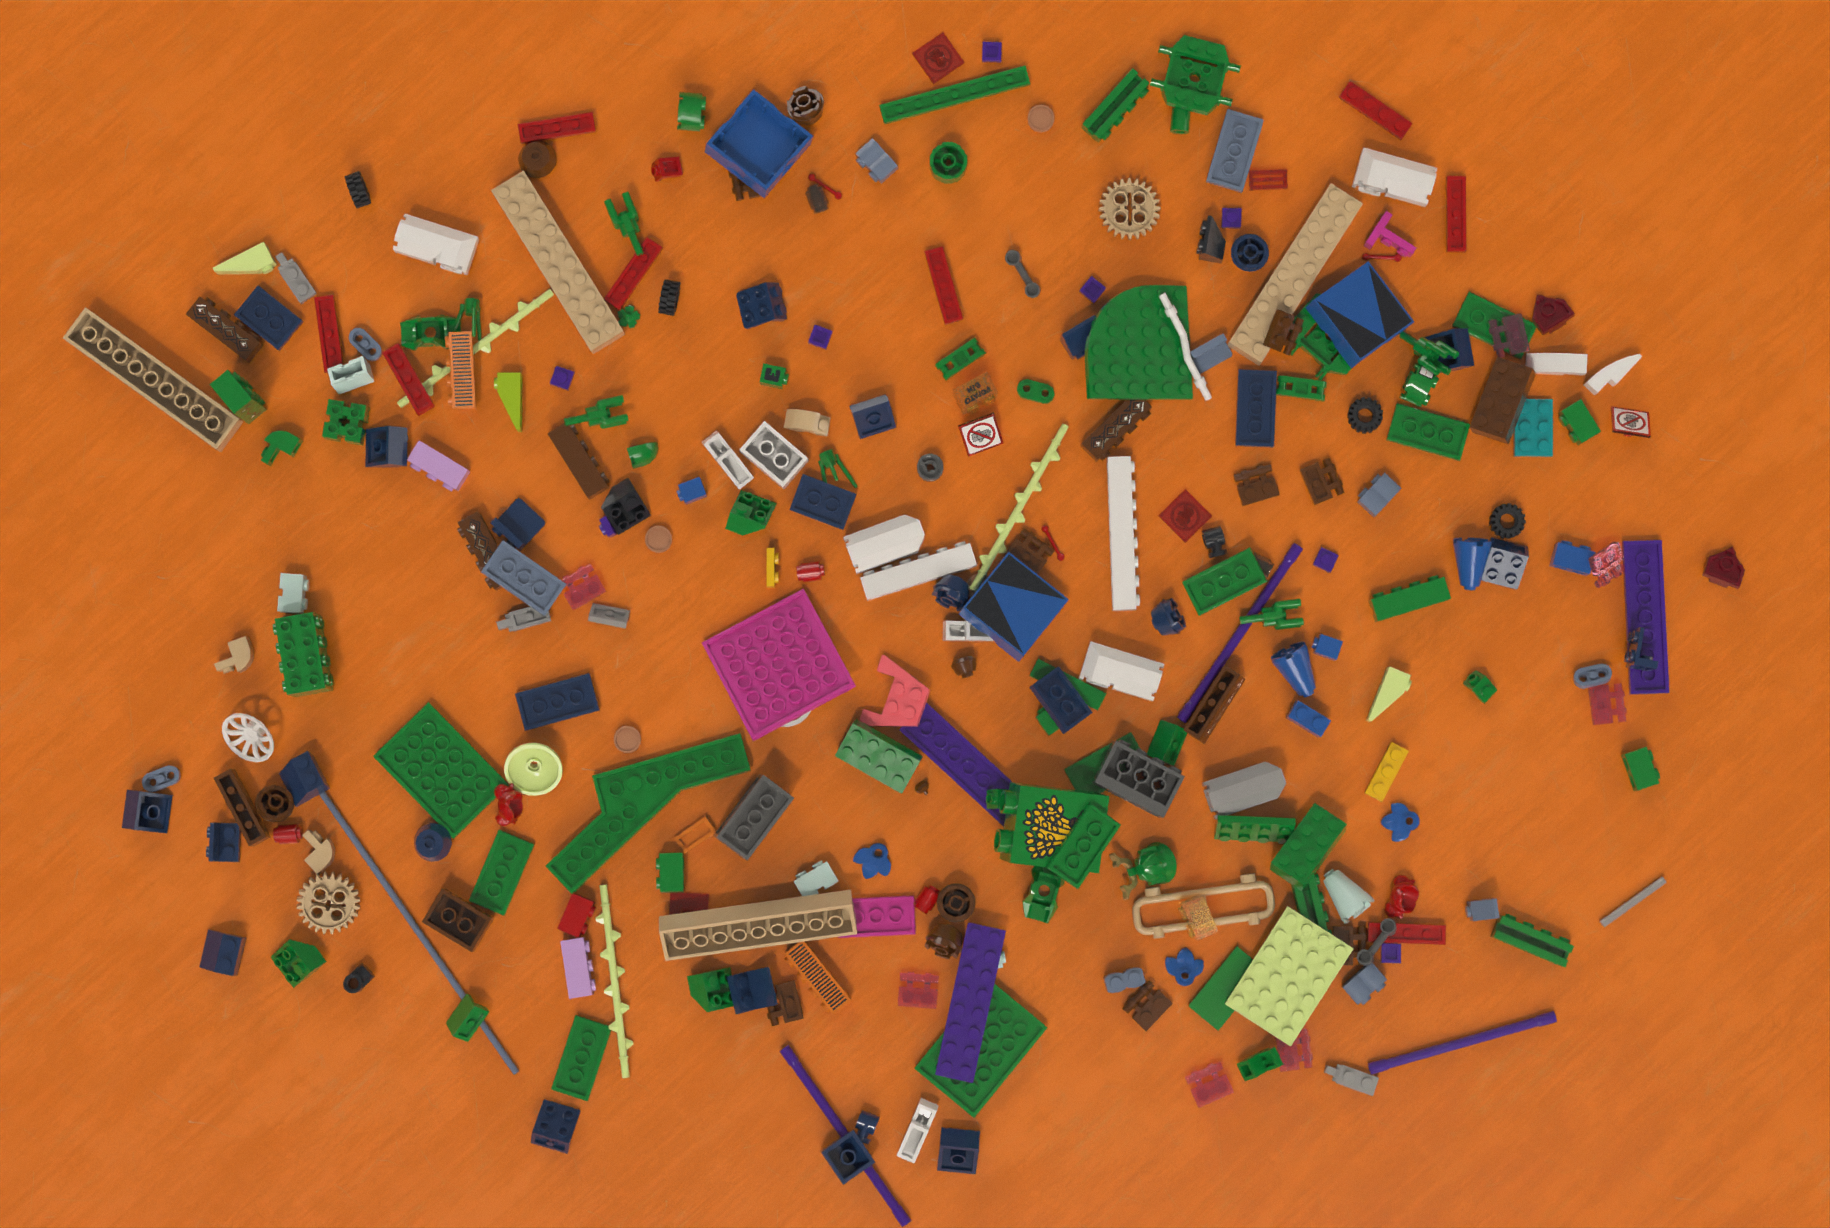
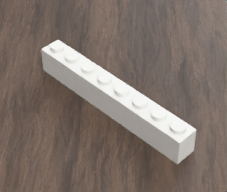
(1122, 533)

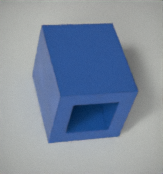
(691, 491)
(1326, 647)

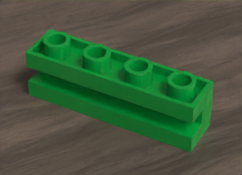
(1115, 106)
(1409, 599)
(1310, 903)
(1531, 940)

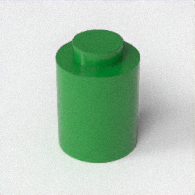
(1180, 121)

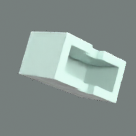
(351, 375)
(294, 590)
(820, 876)

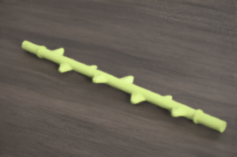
(484, 344)
(1022, 498)
(613, 989)

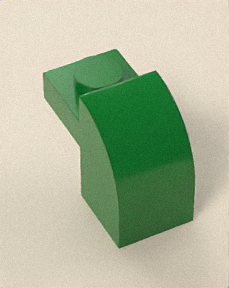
(280, 441)
(1259, 1063)

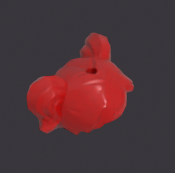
(509, 804)
(1402, 897)

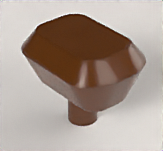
(922, 787)

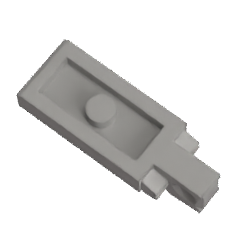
(295, 279)
(523, 619)
(1353, 1078)

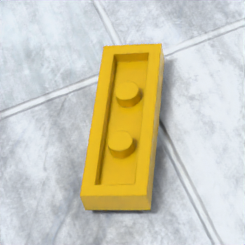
(1386, 772)

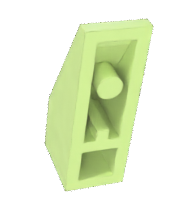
(252, 261)
(1391, 688)

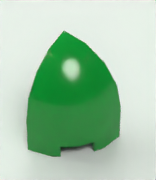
(642, 454)

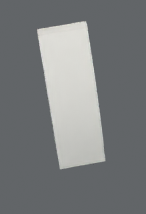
(1557, 363)
(1611, 374)
(727, 459)
(962, 632)
(917, 1130)

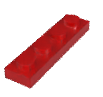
(1375, 110)
(557, 128)
(1456, 214)
(633, 274)
(943, 285)
(328, 331)
(408, 379)
(1411, 934)

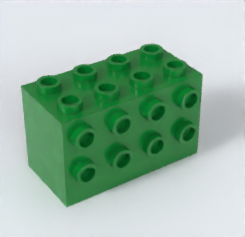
(303, 654)

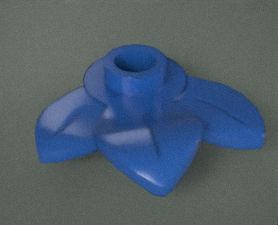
(1397, 821)
(871, 863)
(1184, 964)

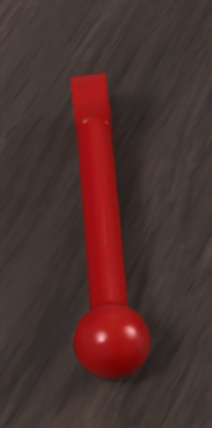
(838, 195)
(1397, 258)
(1060, 556)

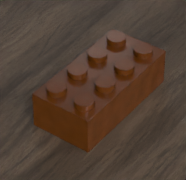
(1502, 400)

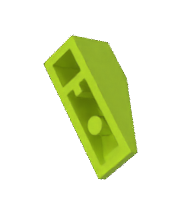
(510, 391)

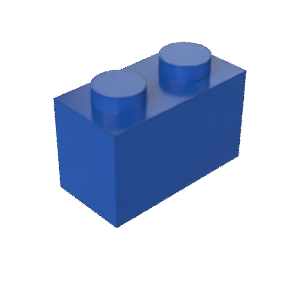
(1571, 557)
(1308, 719)

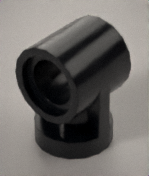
(1213, 539)
(362, 974)

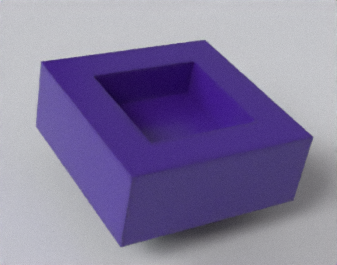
(991, 52)
(1231, 218)
(1092, 289)
(820, 337)
(562, 378)
(606, 527)
(1325, 560)
(1390, 953)

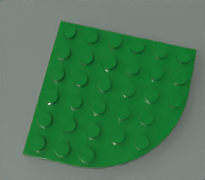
(1136, 348)

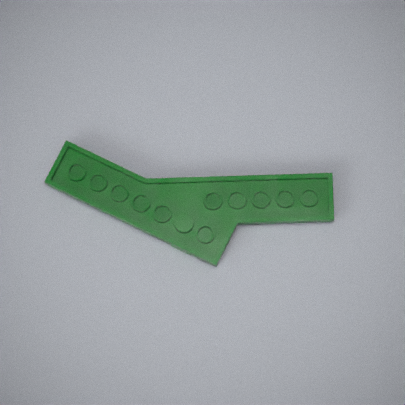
(636, 795)

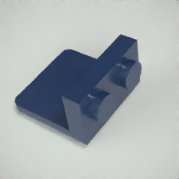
(761, 304)
(518, 524)

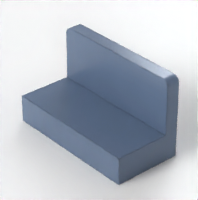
(1211, 353)

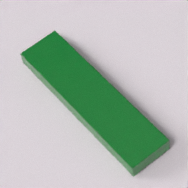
(1092, 696)

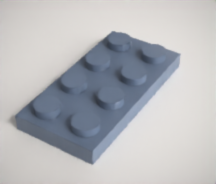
(1234, 150)
(523, 578)

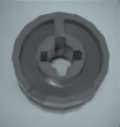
(934, 474)

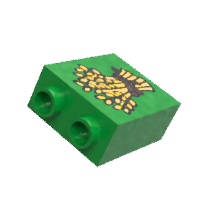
(1039, 821)

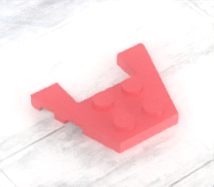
(904, 702)

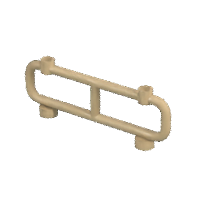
(1248, 882)

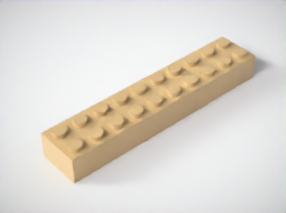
(558, 262)
(1296, 270)
(153, 379)
(757, 925)

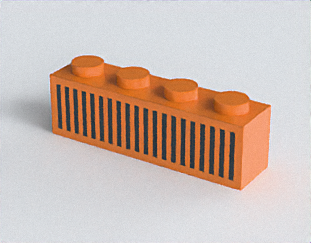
(462, 370)
(817, 976)

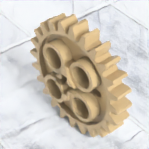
(1146, 209)
(330, 885)

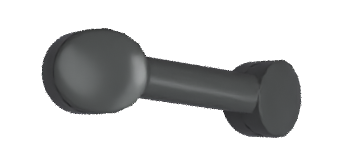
(1014, 258)
(1388, 928)

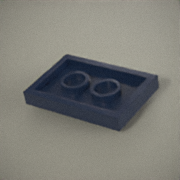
(268, 318)
(823, 501)
(1060, 700)

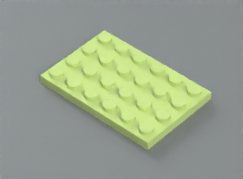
(1289, 976)

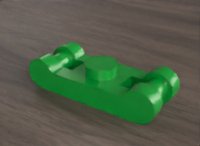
(960, 358)
(1301, 388)

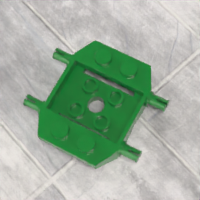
(1192, 96)
(1318, 346)

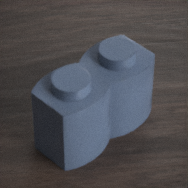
(876, 161)
(1379, 494)
(1129, 978)
(1364, 983)

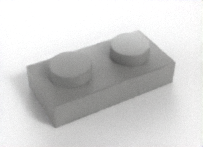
(609, 615)

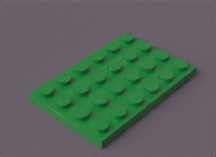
(440, 770)
(1005, 1042)

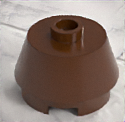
(805, 105)
(537, 159)
(274, 803)
(956, 902)
(945, 941)

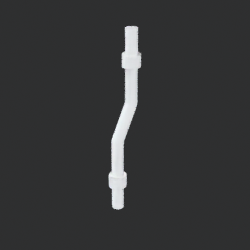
(1199, 380)

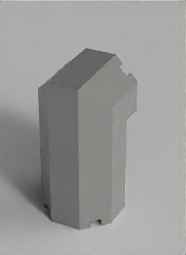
(1244, 788)

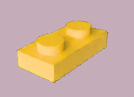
(772, 559)

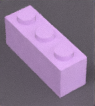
(438, 466)
(578, 967)

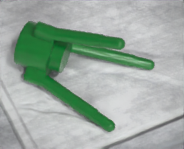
(471, 309)
(829, 460)

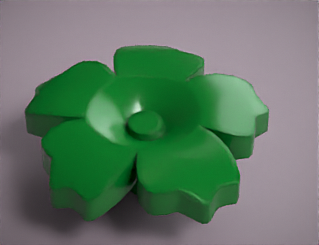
(628, 317)

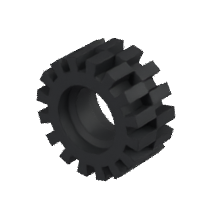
(358, 189)
(669, 297)
(1365, 404)
(1518, 521)

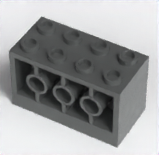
(1140, 792)
(753, 817)

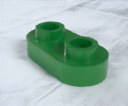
(1035, 391)

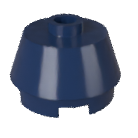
(1249, 252)
(951, 592)
(1167, 618)
(432, 842)

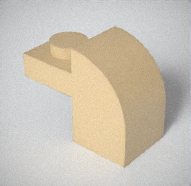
(807, 421)
(242, 656)
(322, 855)

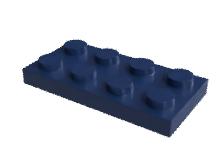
(1255, 408)
(557, 702)

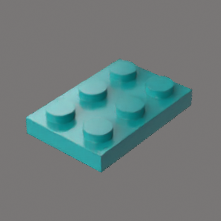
(1534, 429)

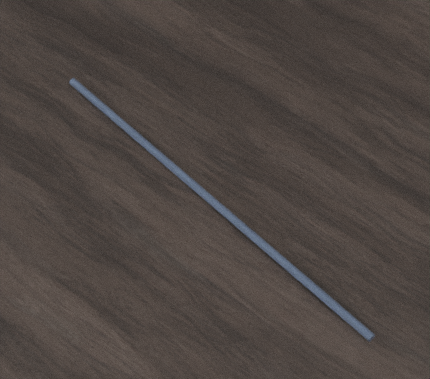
(414, 925)

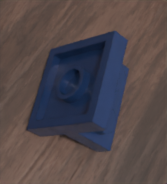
(873, 416)

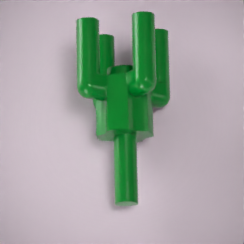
(626, 221)
(1429, 353)
(600, 414)
(1276, 615)

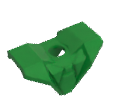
(414, 331)
(1037, 906)

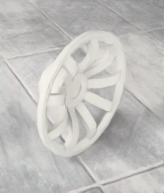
(252, 733)

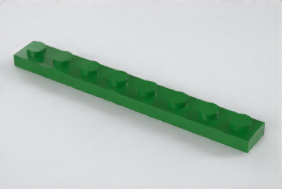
(954, 95)

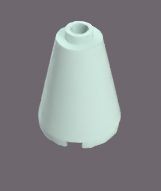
(1346, 895)

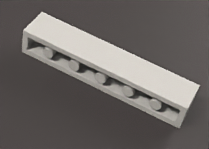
(919, 571)

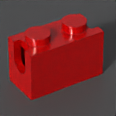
(576, 915)

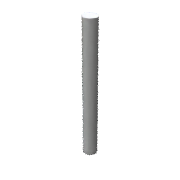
(1633, 901)

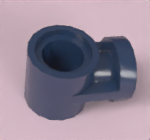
(866, 1125)

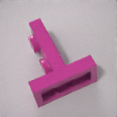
(1389, 238)

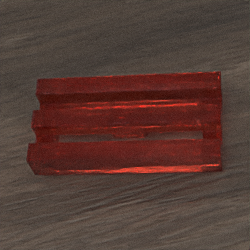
(1268, 179)

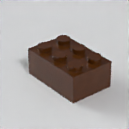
(458, 920)

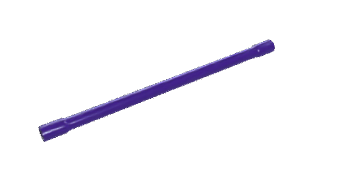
(1190, 706)
(793, 1061)

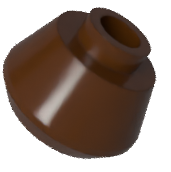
(964, 666)

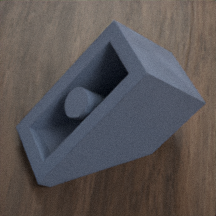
(1482, 909)

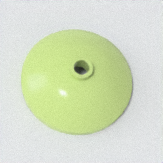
(529, 777)

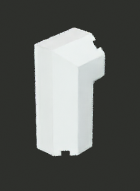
(1394, 177)
(435, 244)
(884, 542)
(1122, 670)

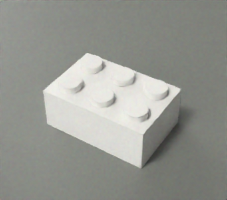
(774, 455)

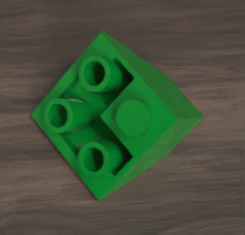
(749, 513)
(297, 961)
(711, 989)

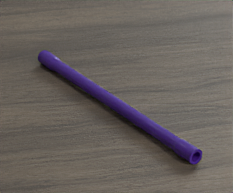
(1385, 1064)

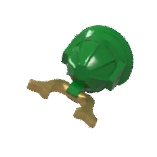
(1154, 865)

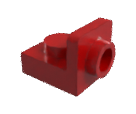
(666, 168)

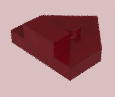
(1551, 314)
(1724, 569)

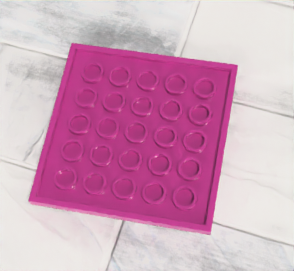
(778, 664)

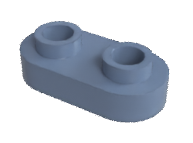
(366, 344)
(1591, 675)
(161, 778)

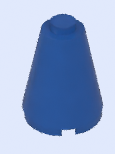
(1471, 560)
(1296, 668)

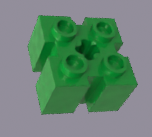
(351, 432)

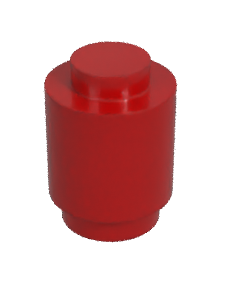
(810, 571)
(287, 833)
(927, 899)

